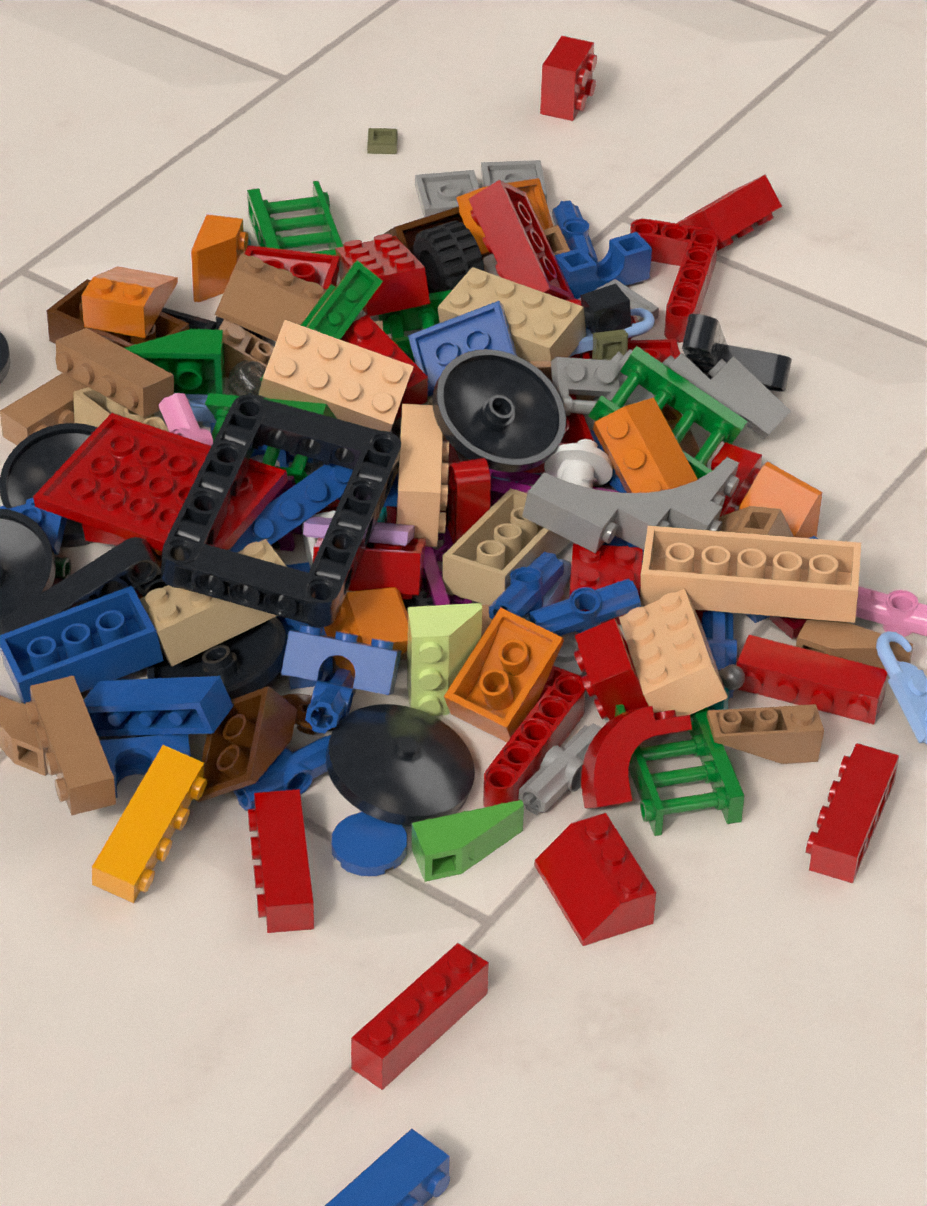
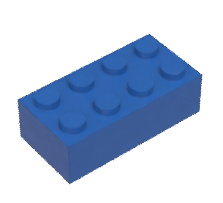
(86, 642)

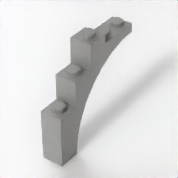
(730, 386)
(597, 516)

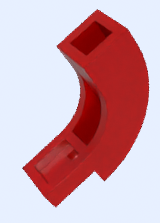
(609, 753)

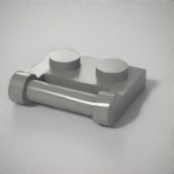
(584, 378)

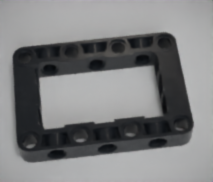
(260, 584)

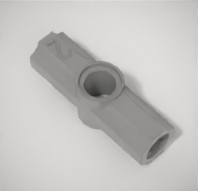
(558, 772)

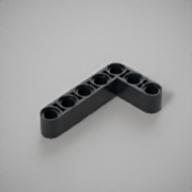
(706, 346)
(123, 566)

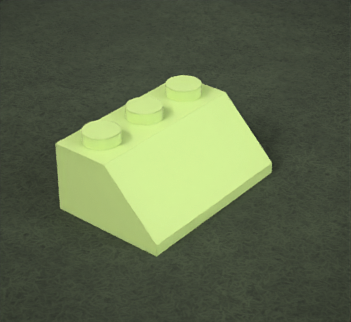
(437, 650)

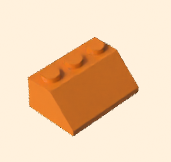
(643, 448)

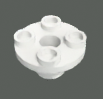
(580, 464)

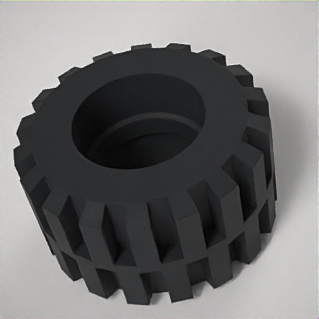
(447, 255)

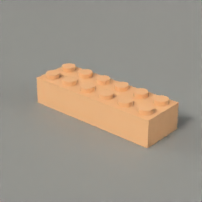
(753, 573)

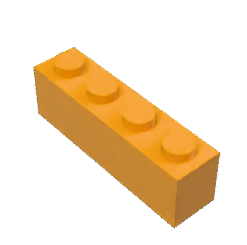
(148, 824)

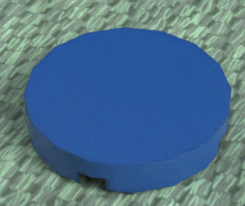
(368, 845)

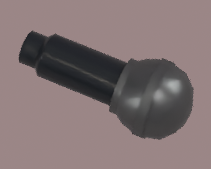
(732, 676)

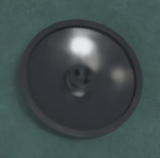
(499, 410)
(36, 462)
(25, 561)
(242, 662)
(399, 764)

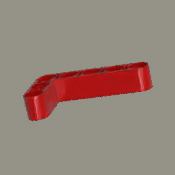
(695, 253)
(467, 493)
(545, 726)

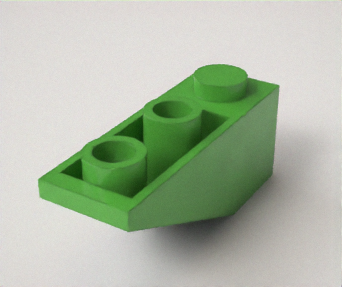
(461, 840)

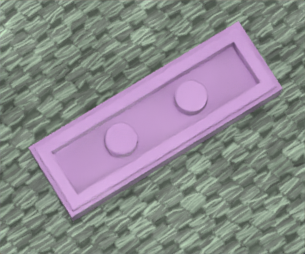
(383, 532)

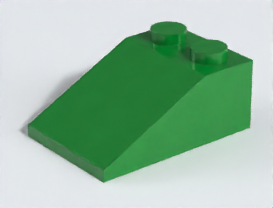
(191, 356)

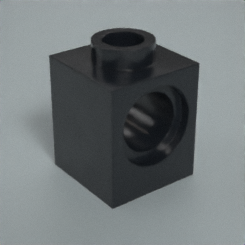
(606, 309)

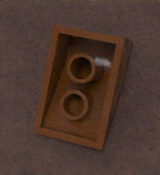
(246, 741)

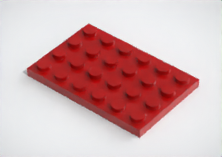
(136, 481)

